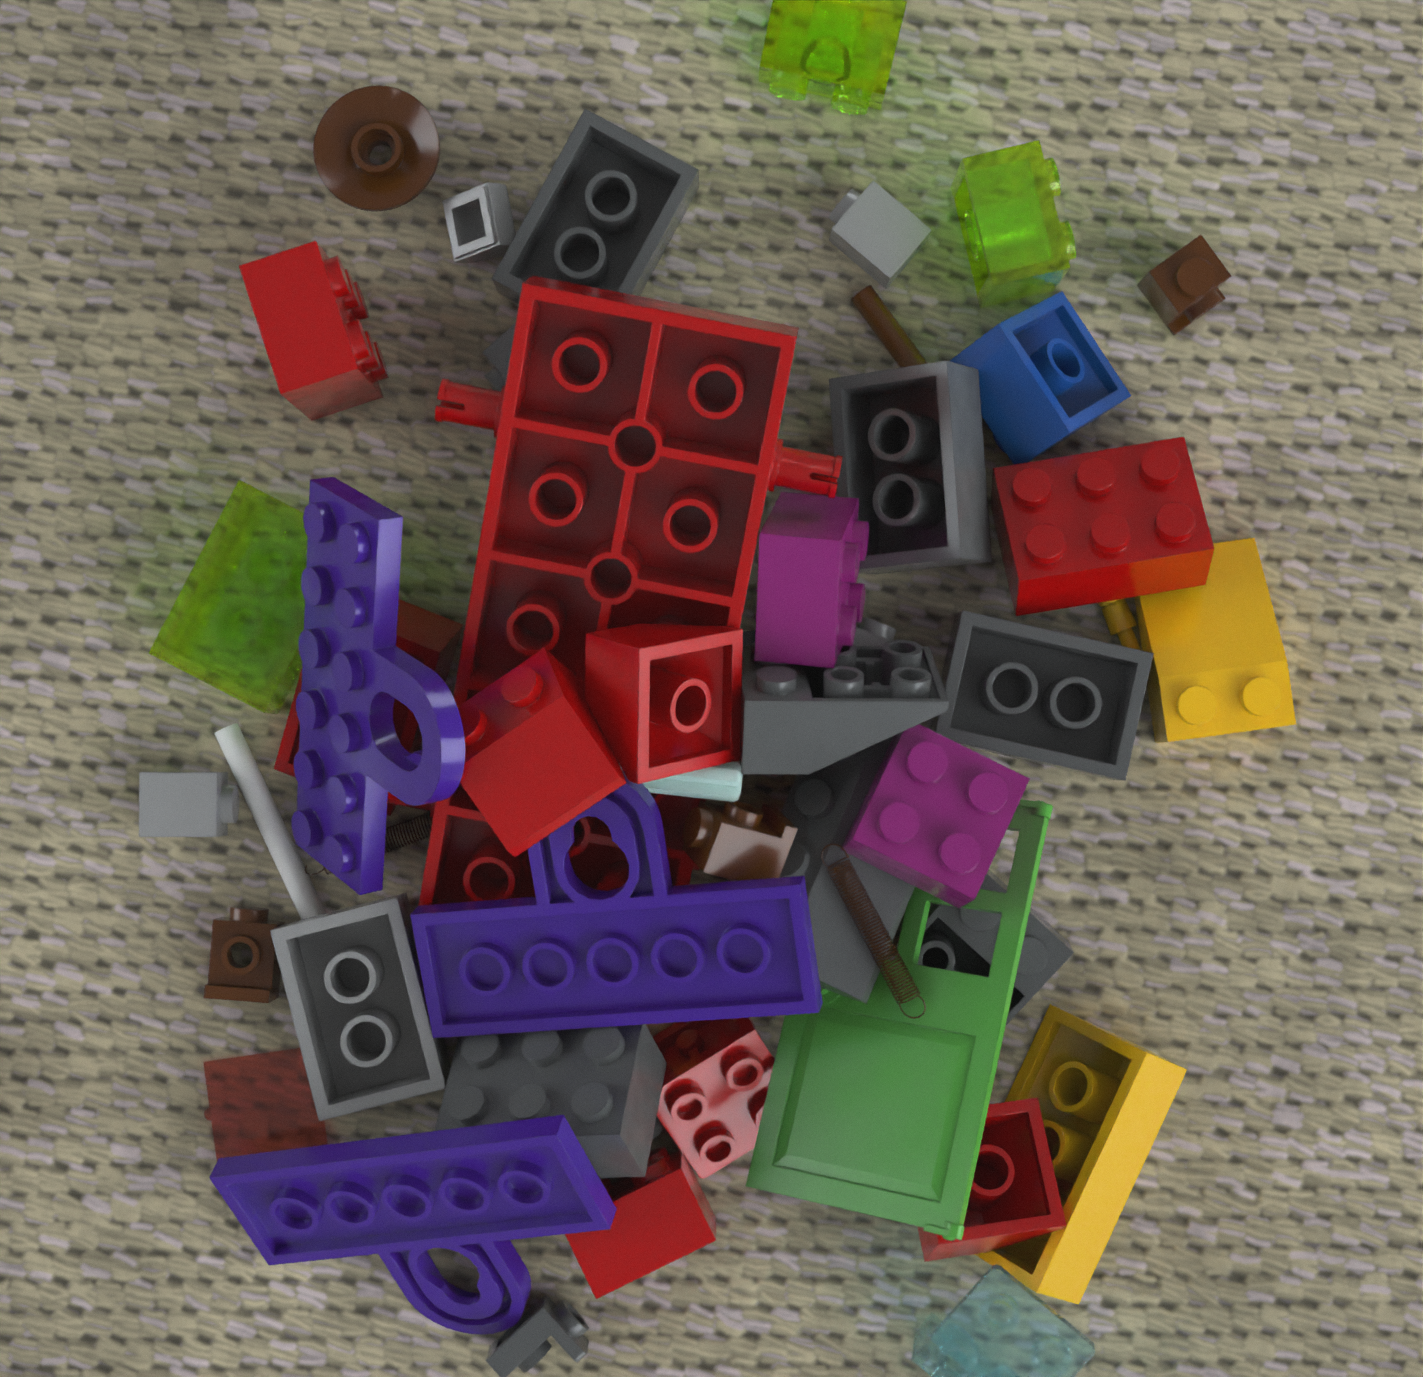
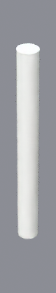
(269, 821)

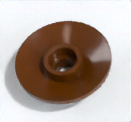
(361, 123)

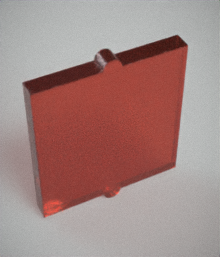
(261, 1104)

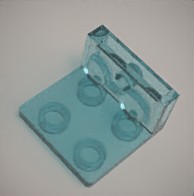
(1001, 1333)

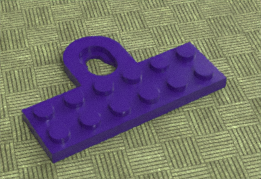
(349, 690)
(618, 953)
(420, 1193)

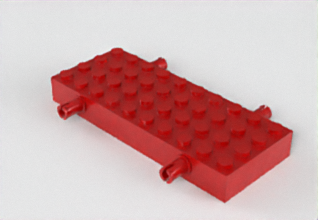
(612, 501)

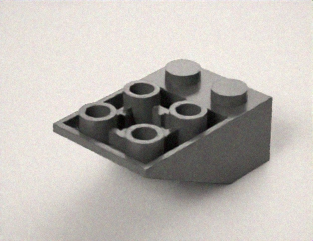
(814, 716)
(966, 942)

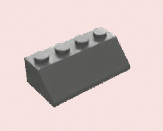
(824, 811)

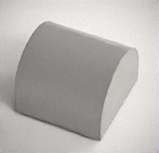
(479, 223)

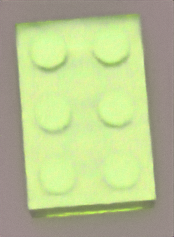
(243, 603)

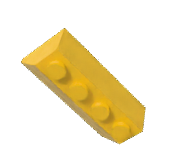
(1100, 1118)

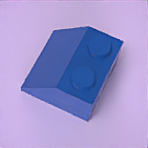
(1041, 378)

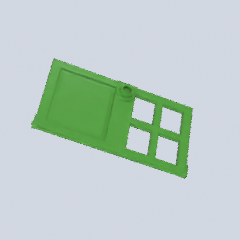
(893, 1106)

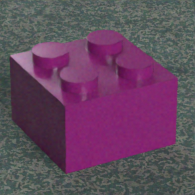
(809, 579)
(935, 815)

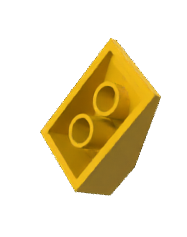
(1216, 652)

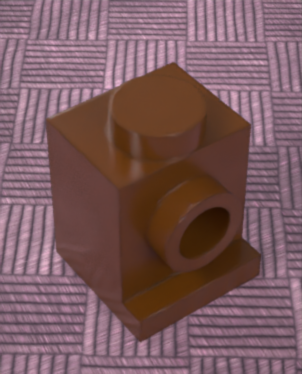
(1185, 285)
(738, 840)
(243, 983)

